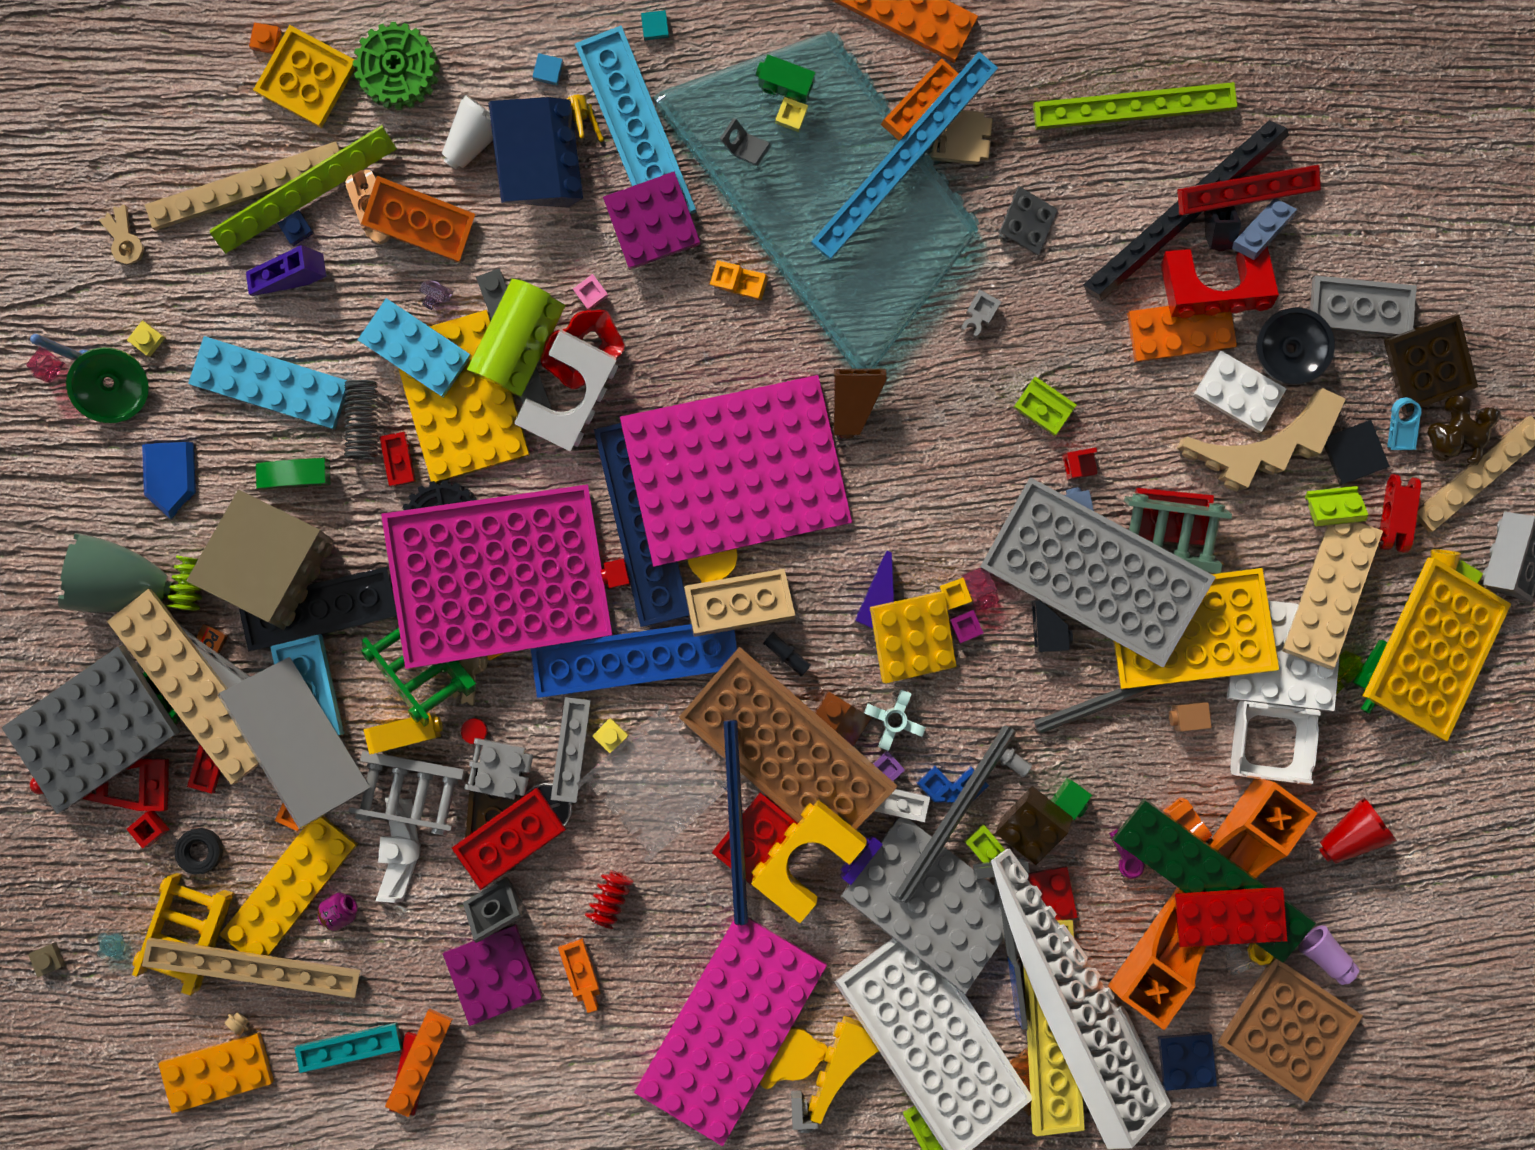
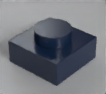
(295, 228)

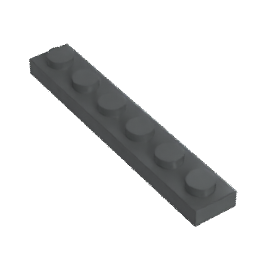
(493, 288)

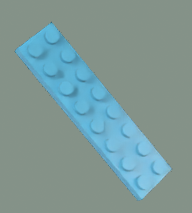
(629, 109)

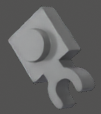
(982, 310)

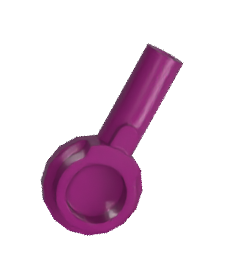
(1128, 864)

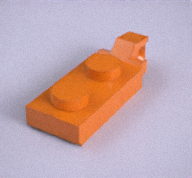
(580, 973)

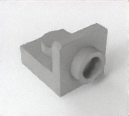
(799, 1108)

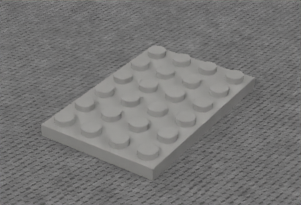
(949, 920)

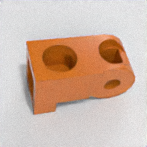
(1184, 814)

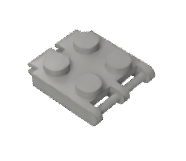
(499, 769)

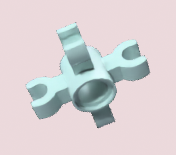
(889, 733)

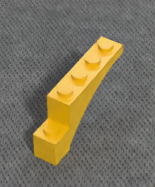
(849, 1051)

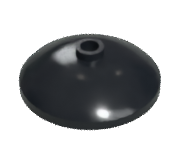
(1311, 341)

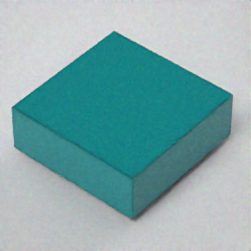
(654, 25)

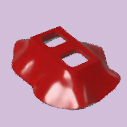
(580, 326)

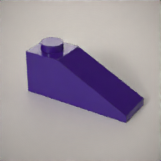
(287, 271)
(879, 591)

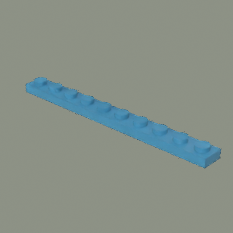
(904, 156)

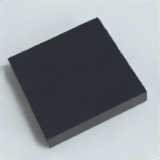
(1355, 452)

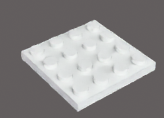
(1297, 680)

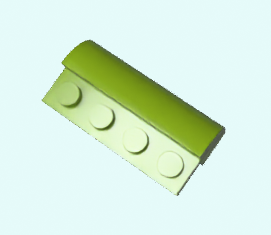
(516, 336)

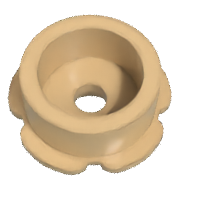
(237, 1023)

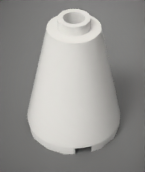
(468, 133)

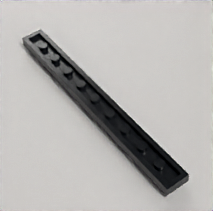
(1172, 223)

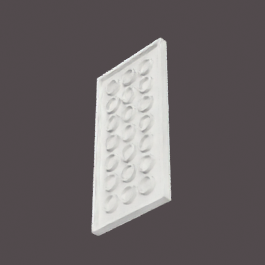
(934, 1046)

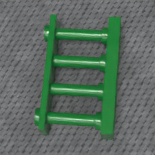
(460, 678)

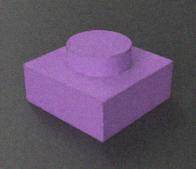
(889, 766)

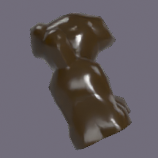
(1449, 439)

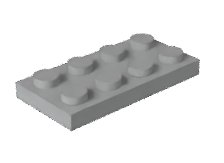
(1364, 305)

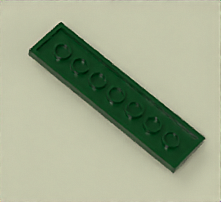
(1198, 866)

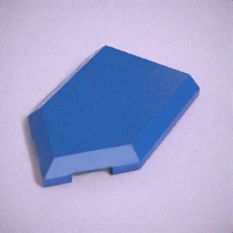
(169, 475)

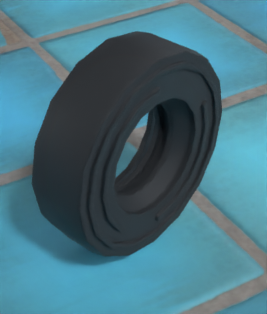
(183, 846)

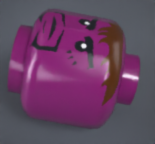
(337, 911)

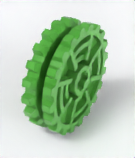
(383, 52)

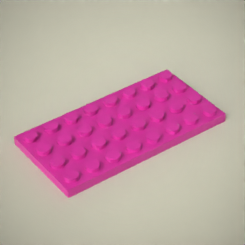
(730, 1029)

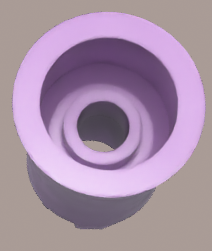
(1329, 955)

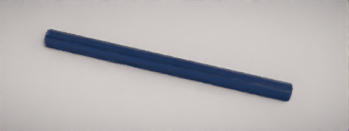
(735, 822)

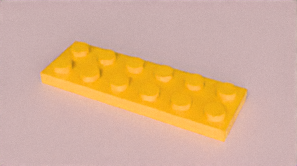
(289, 888)

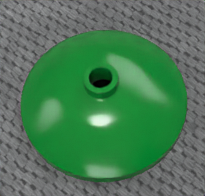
(102, 401)

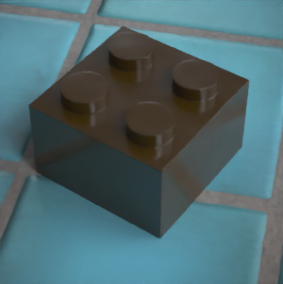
(1034, 825)

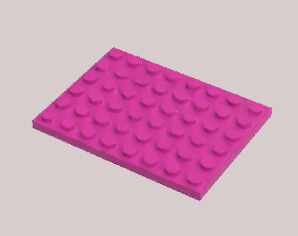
(735, 470)
(496, 575)

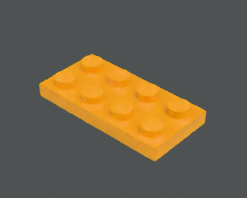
(216, 1072)

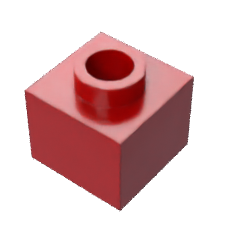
(615, 574)
(140, 829)

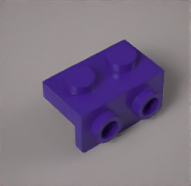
(852, 871)

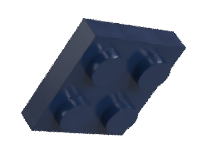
(1187, 1061)

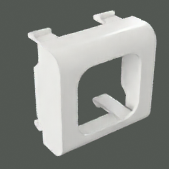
(1305, 743)

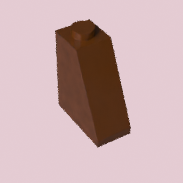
(854, 398)

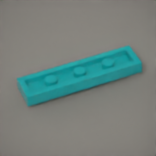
(348, 1047)

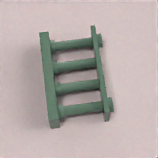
(1206, 560)

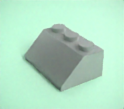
(1513, 557)

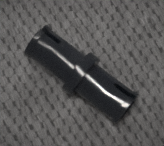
(787, 654)

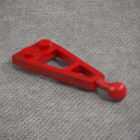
(152, 788)

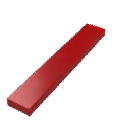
(1249, 189)

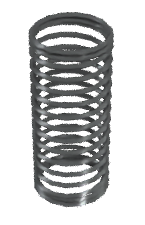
(360, 386)

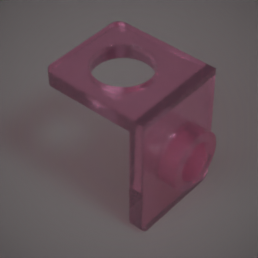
(48, 367)

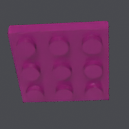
(651, 220)
(492, 975)

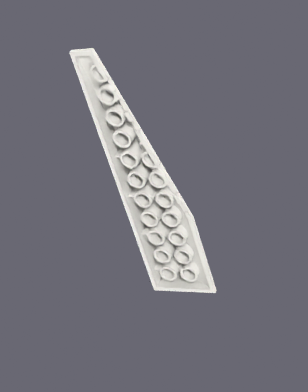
(1082, 1015)

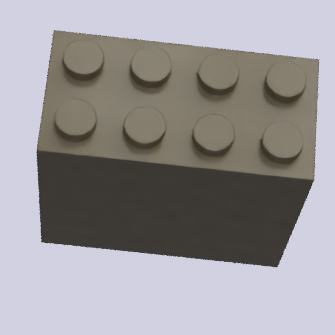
(261, 560)

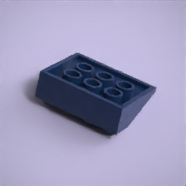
(536, 151)

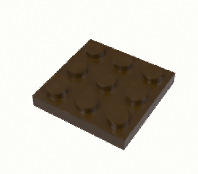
(1431, 362)

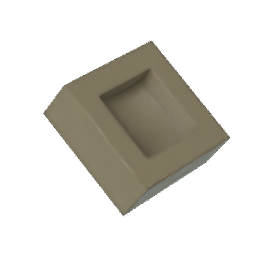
(46, 959)

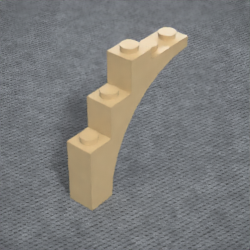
(1305, 434)

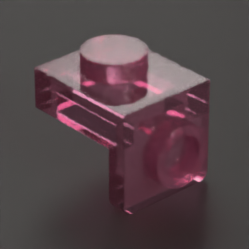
(981, 589)

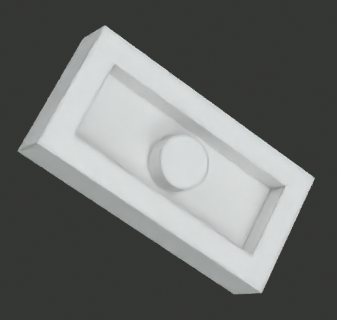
(905, 805)

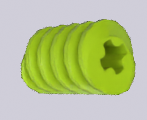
(184, 590)

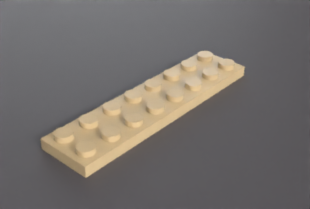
(184, 681)

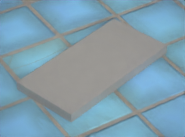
(294, 742)

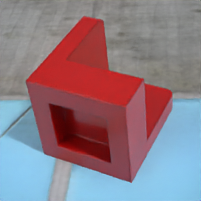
(1080, 463)

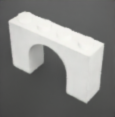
(565, 426)

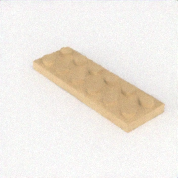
(1332, 593)

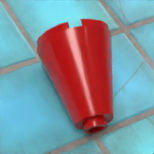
(1356, 834)

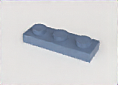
(1264, 228)

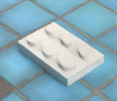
(1239, 392)

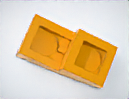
(739, 280)

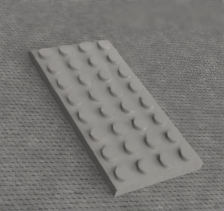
(1097, 572)

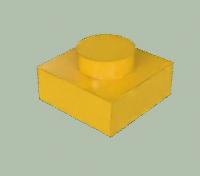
(956, 593)

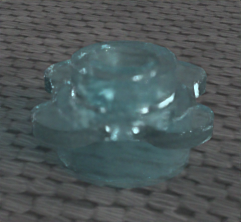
(117, 942)

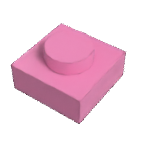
(590, 292)

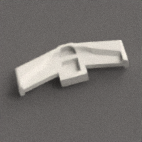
(401, 853)

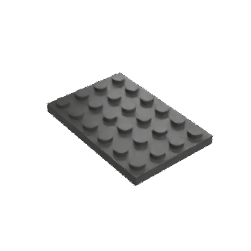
(90, 729)

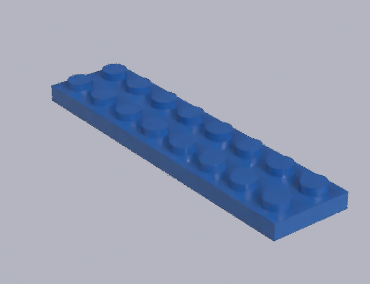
(629, 659)

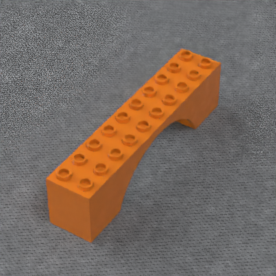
(1253, 836)

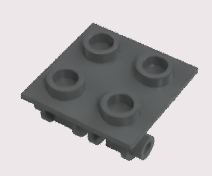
(1027, 220)

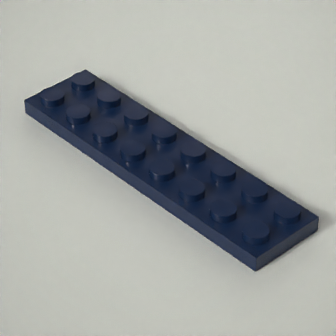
(657, 589)

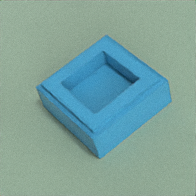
(547, 69)

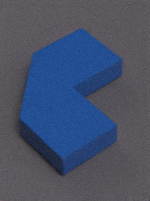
(941, 789)

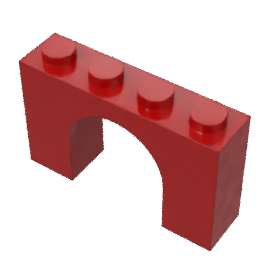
(1191, 297)

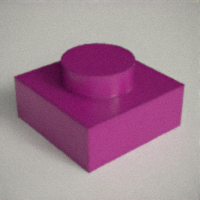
(966, 626)

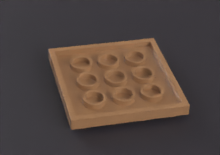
(1290, 1029)

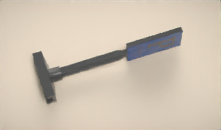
(985, 870)

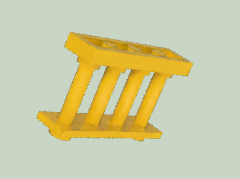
(209, 928)

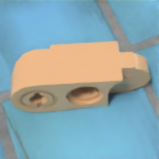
(360, 199)

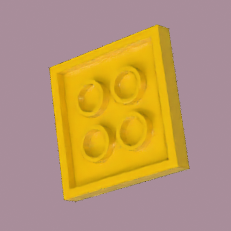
(305, 76)
(913, 637)

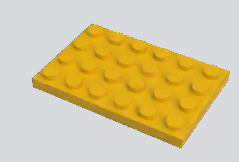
(473, 421)
(1223, 639)
(1437, 649)

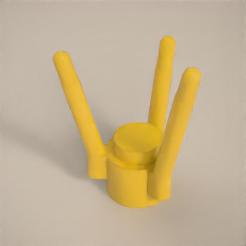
(580, 110)

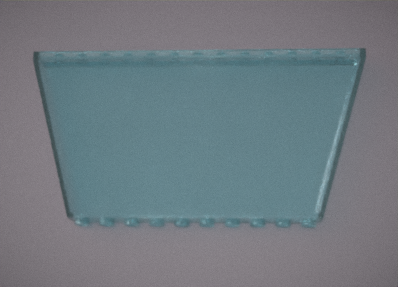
(806, 177)

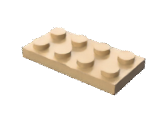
(739, 602)

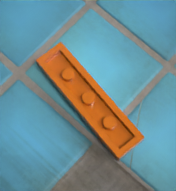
(919, 99)
(418, 1062)

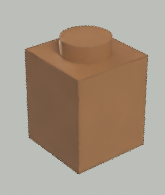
(1190, 716)

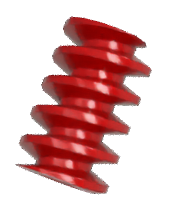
(609, 898)

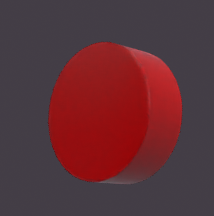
(474, 729)

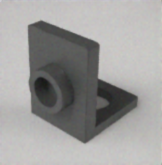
(745, 145)

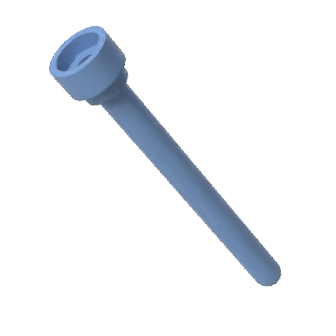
(55, 347)

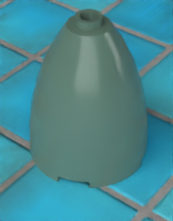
(106, 576)

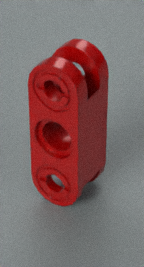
(1399, 513)

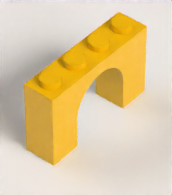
(816, 826)

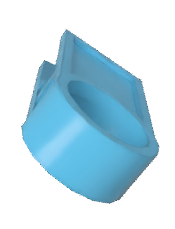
(1404, 432)

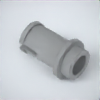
(1015, 762)

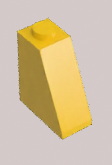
(401, 733)

